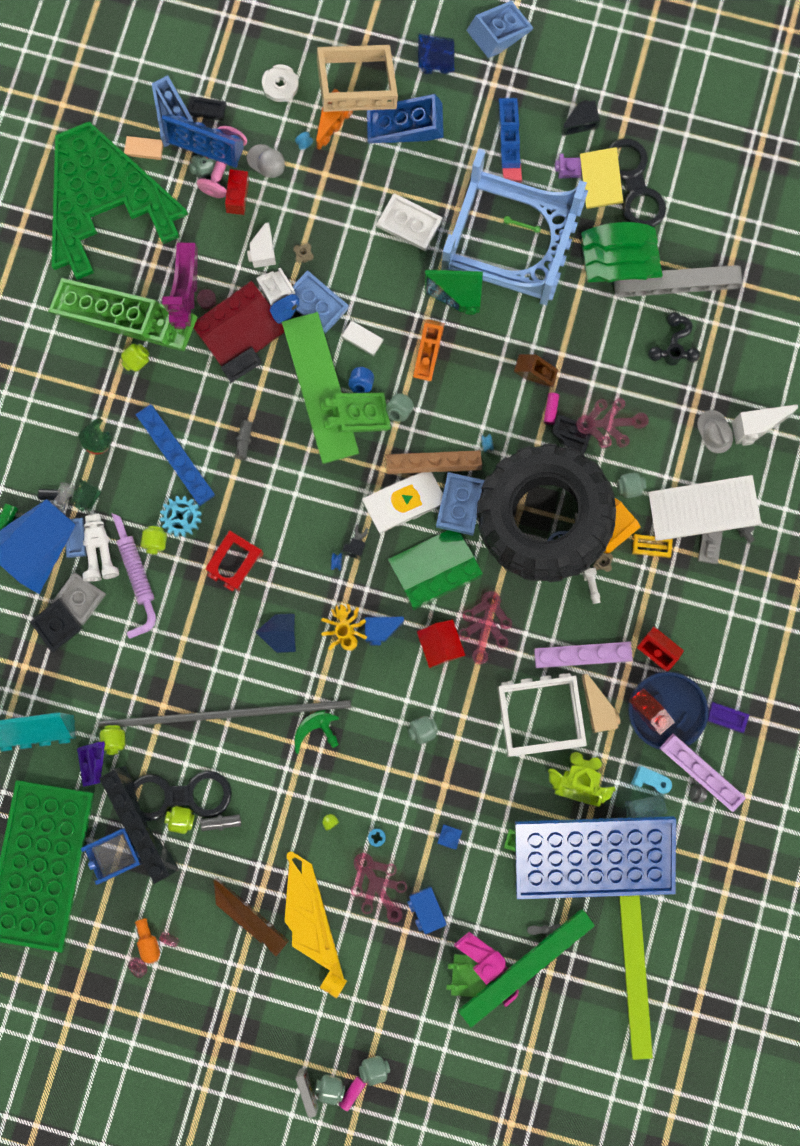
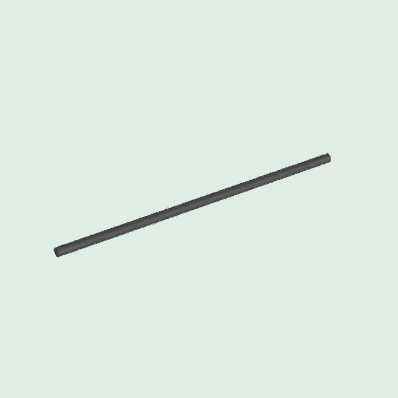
(226, 714)

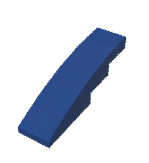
(509, 133)

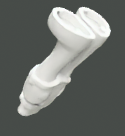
(95, 537)

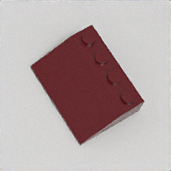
(238, 324)

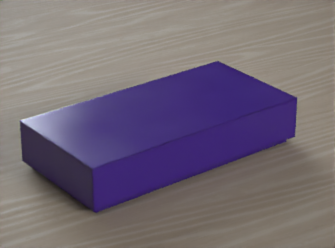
(727, 717)

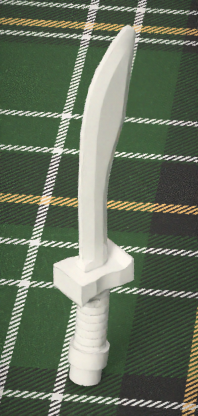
(589, 575)

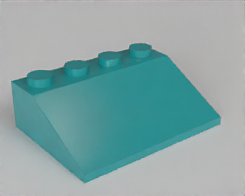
(35, 730)

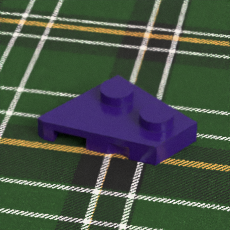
(91, 762)

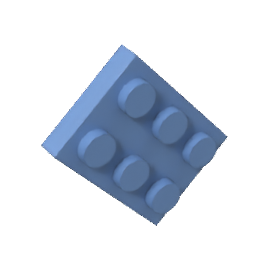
(319, 298)
(459, 504)

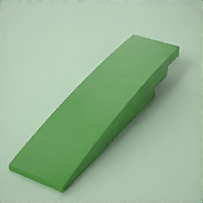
(119, 313)
(317, 383)

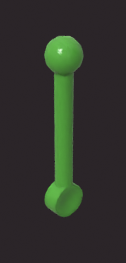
(507, 220)

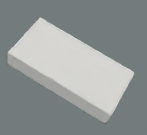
(362, 338)

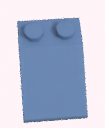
(498, 28)

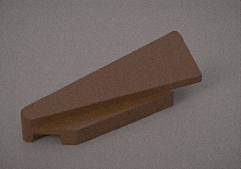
(248, 918)

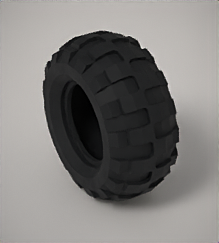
(535, 468)

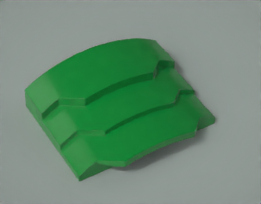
(621, 252)

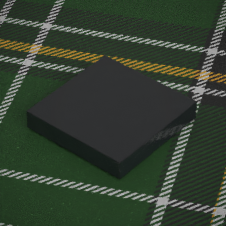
(56, 625)

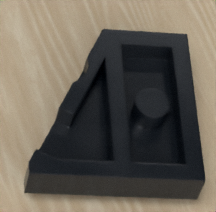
(568, 434)

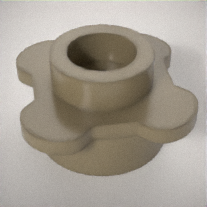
(307, 256)
(607, 565)

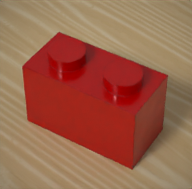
(237, 192)
(660, 649)

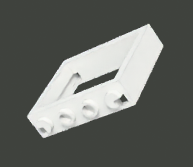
(545, 681)

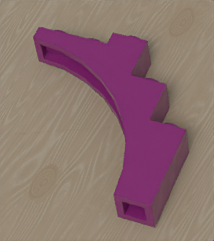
(184, 285)

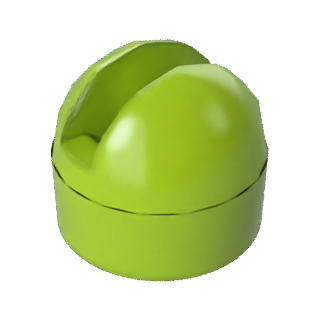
(330, 821)

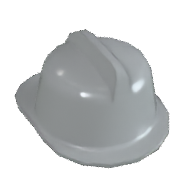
(715, 431)

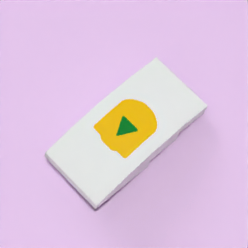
(403, 501)

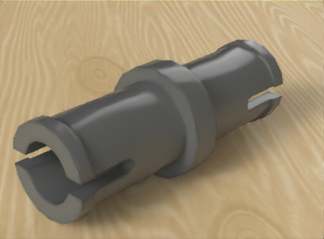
(243, 440)
(220, 822)

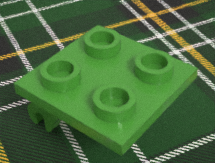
(464, 978)

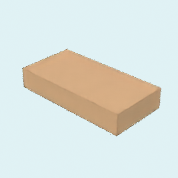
(143, 148)

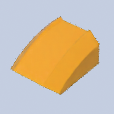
(624, 526)

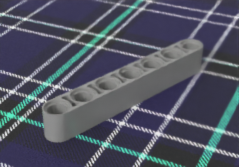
(682, 282)

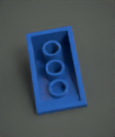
(410, 122)

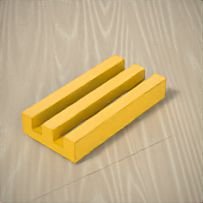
(653, 546)

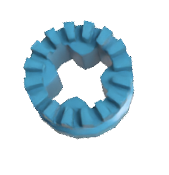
(304, 140)
(486, 443)
(371, 840)

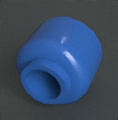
(361, 380)

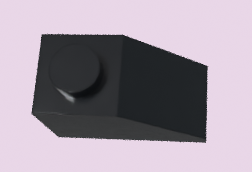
(582, 119)

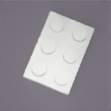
(409, 222)

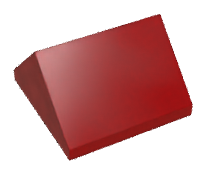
(440, 643)

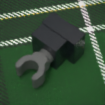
(356, 545)

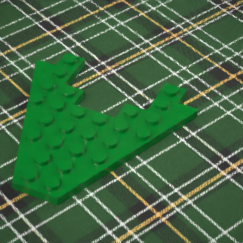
(95, 178)

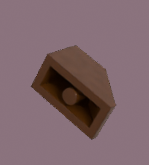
(536, 369)

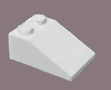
(754, 424)

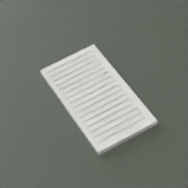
(704, 508)

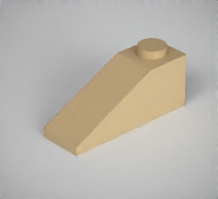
(600, 710)

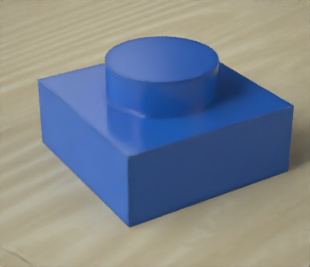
(449, 837)

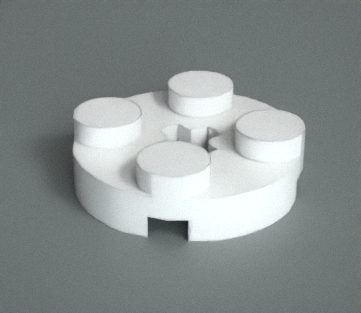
(282, 93)

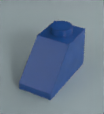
(381, 629)

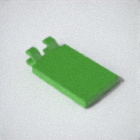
(357, 412)

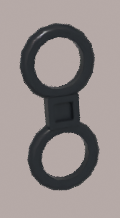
(636, 185)
(184, 794)

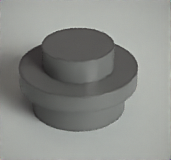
(698, 794)

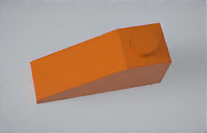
(428, 349)

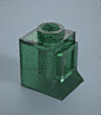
(85, 496)

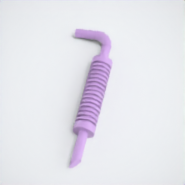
(136, 575)

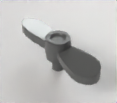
(533, 930)

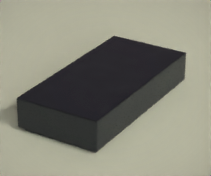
(207, 108)
(241, 365)

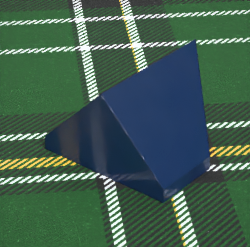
(279, 633)

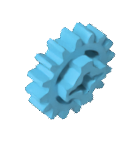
(187, 512)

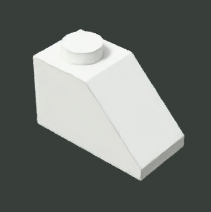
(261, 248)

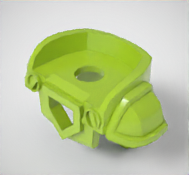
(581, 781)

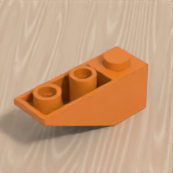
(330, 123)

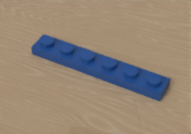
(175, 455)

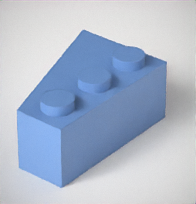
(168, 103)

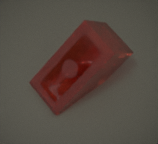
(651, 712)

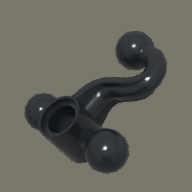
(692, 354)

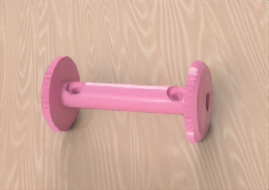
(211, 186)

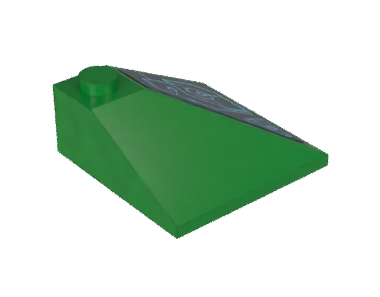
(456, 289)

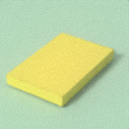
(603, 178)

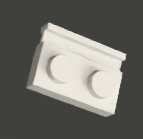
(275, 286)

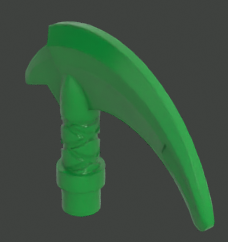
(313, 721)

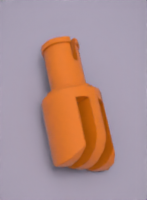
(147, 943)

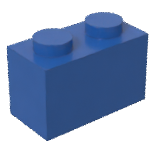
(427, 910)

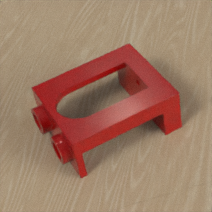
(235, 581)

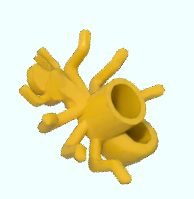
(343, 630)

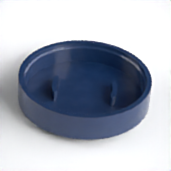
(681, 700)

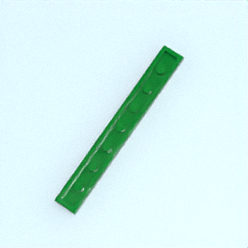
(526, 968)

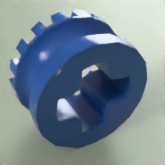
(336, 561)

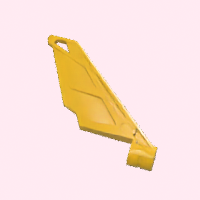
(310, 925)

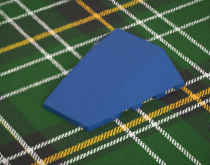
(34, 544)

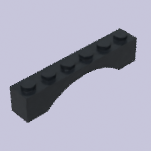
(152, 853)

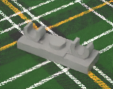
(710, 547)

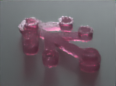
(609, 423)
(486, 624)
(376, 884)

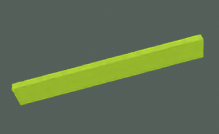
(635, 977)

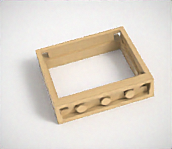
(356, 100)

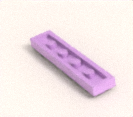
(583, 655)
(702, 772)

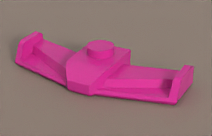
(489, 962)

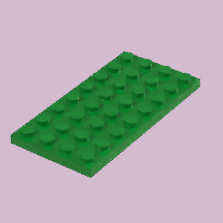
(41, 864)

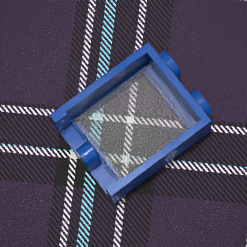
(112, 855)

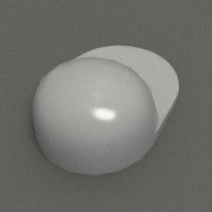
(266, 161)

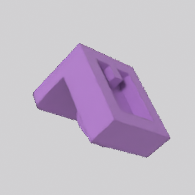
(568, 167)

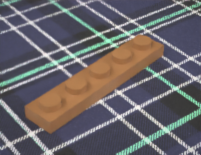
(434, 462)

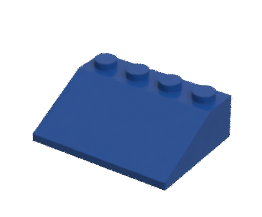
(202, 140)

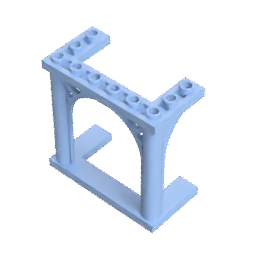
(564, 204)

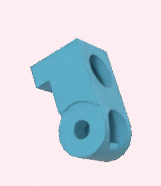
(655, 780)

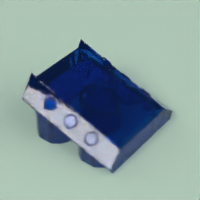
(435, 54)

